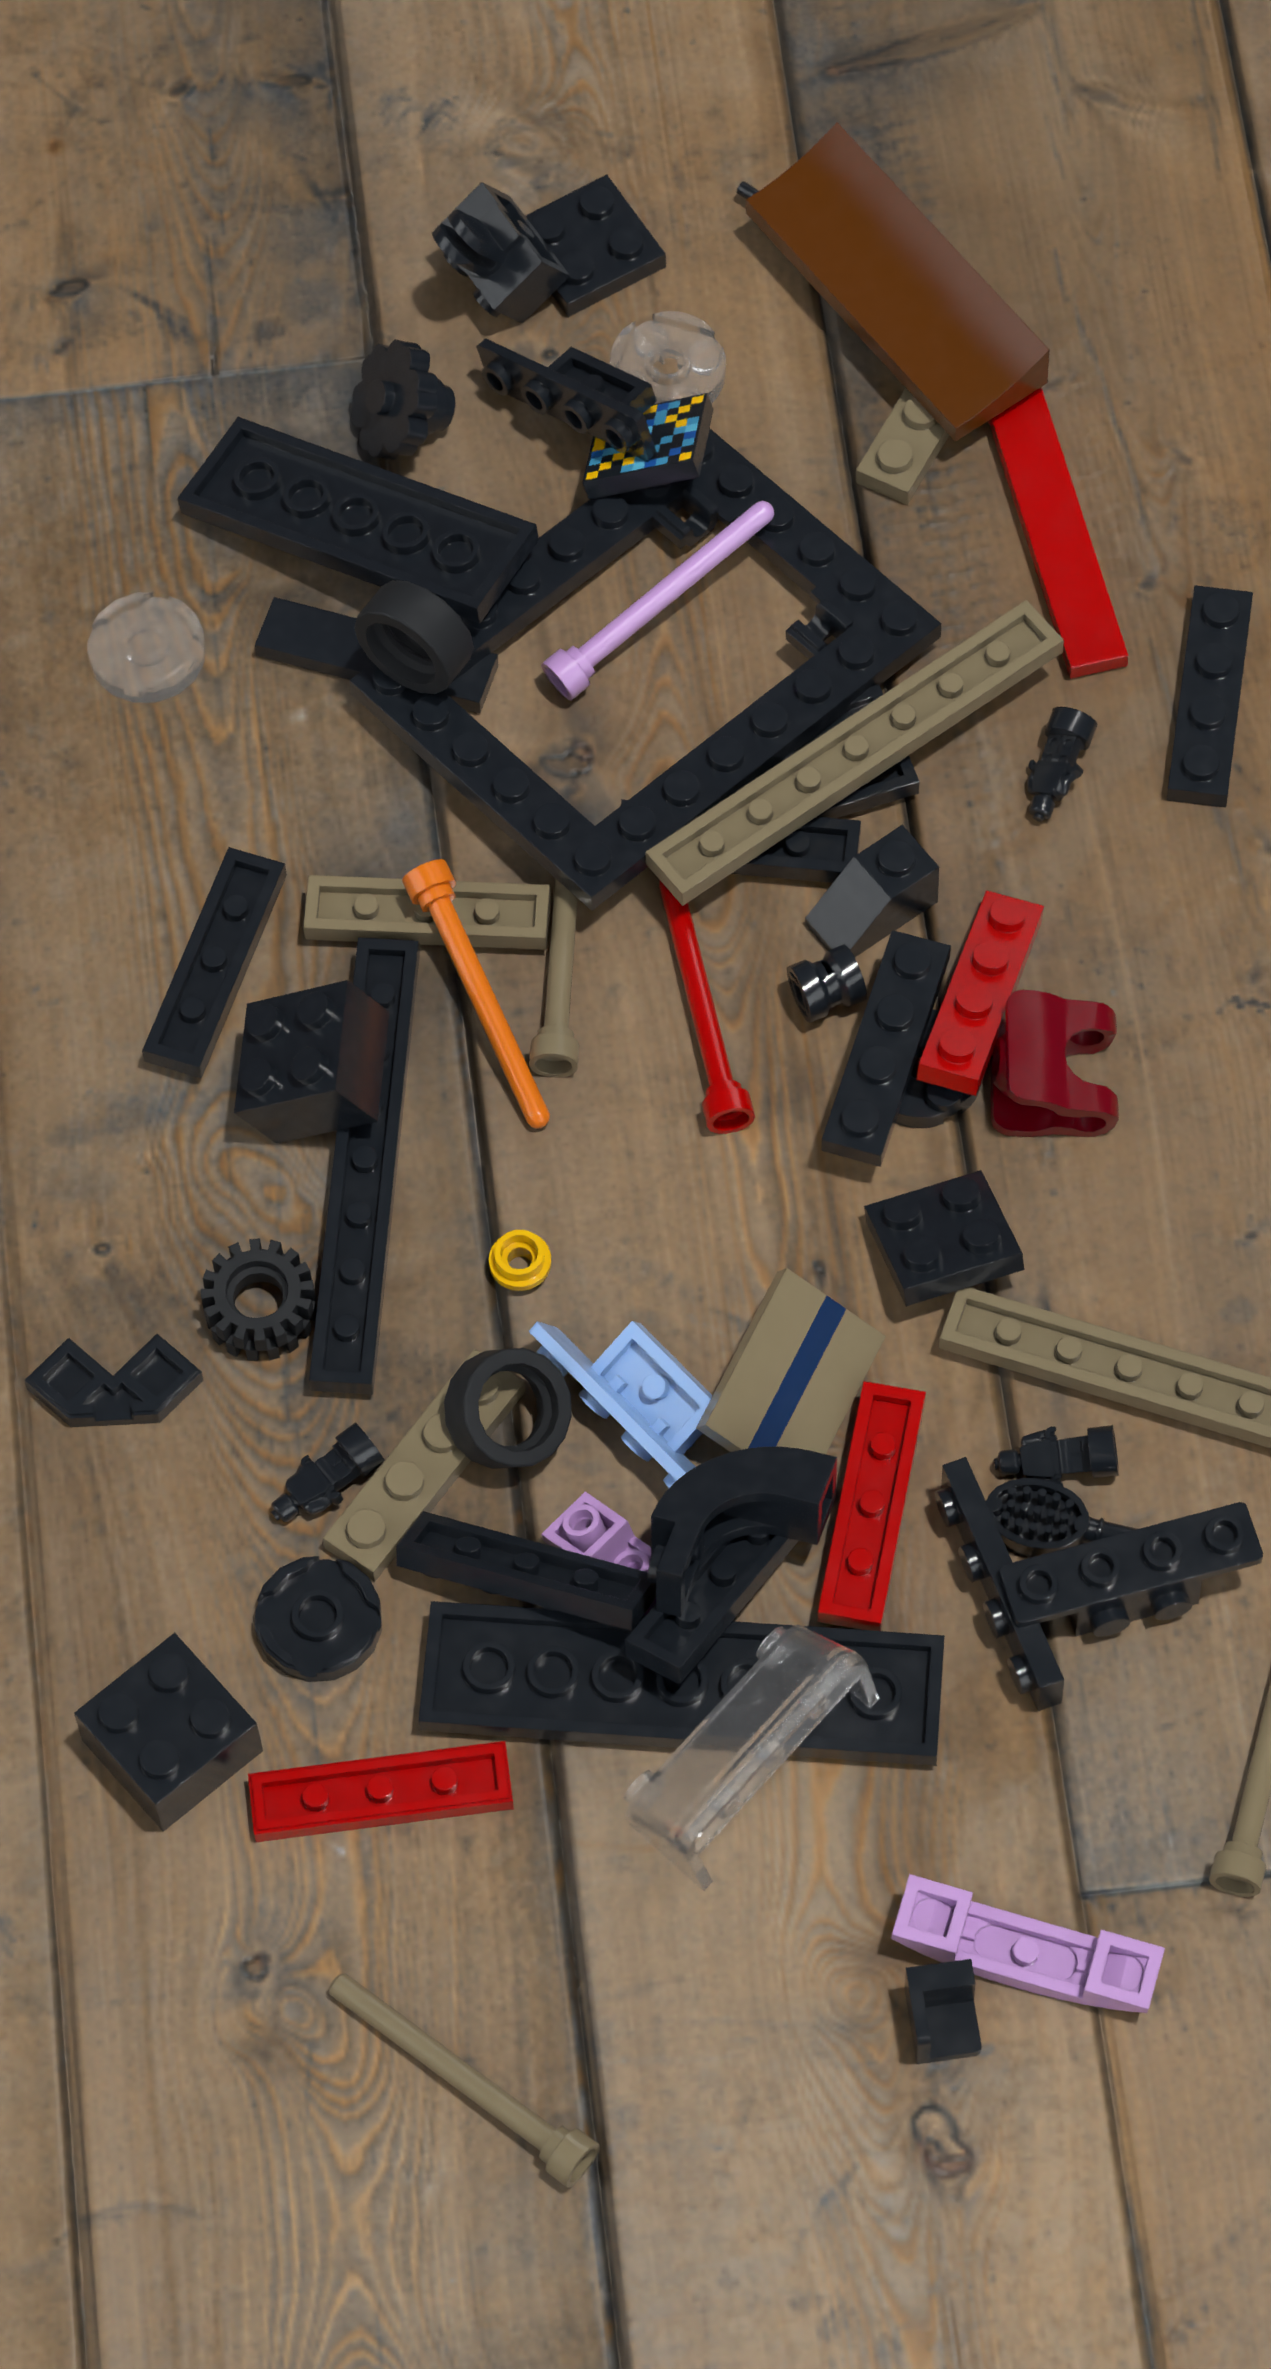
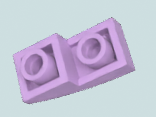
(600, 1533)

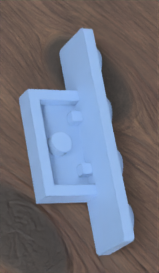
(640, 1388)

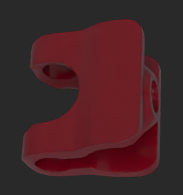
(1029, 1072)

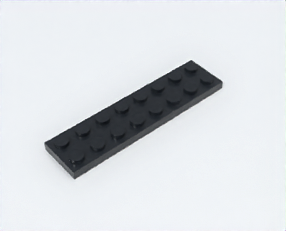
(571, 1681)

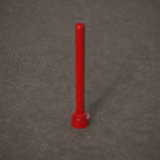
(726, 1103)

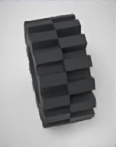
(253, 1267)

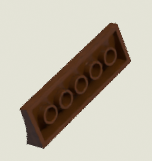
(900, 285)

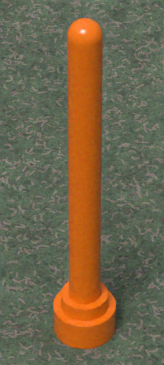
(432, 889)

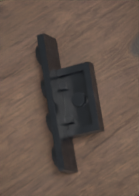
(577, 391)
(1132, 1573)

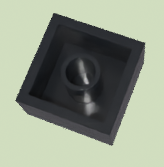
(312, 1062)
(169, 1731)

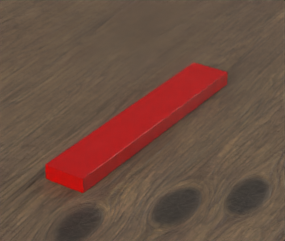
(1058, 537)

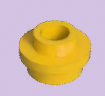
(520, 1244)

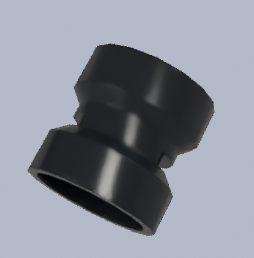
(826, 983)

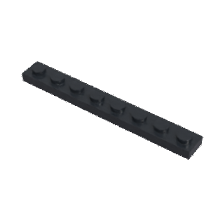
(365, 1189)

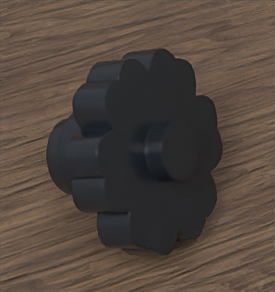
(399, 400)

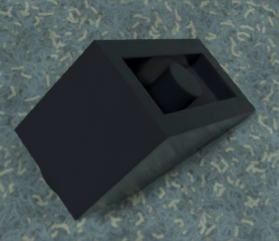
(876, 893)

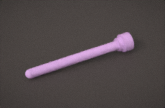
(573, 668)

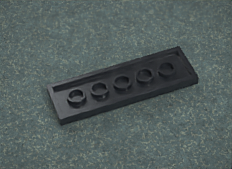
(357, 517)

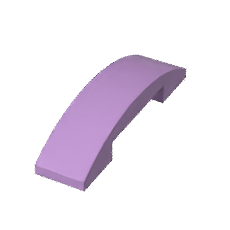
(1025, 1951)

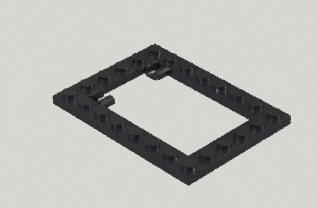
(867, 613)

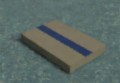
(791, 1371)

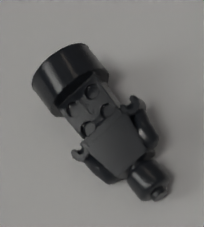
(1052, 776)
(1049, 1458)
(317, 1483)

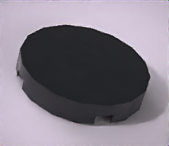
(318, 1618)

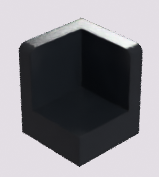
(942, 2011)

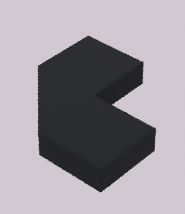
(136, 1394)

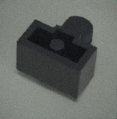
(500, 254)

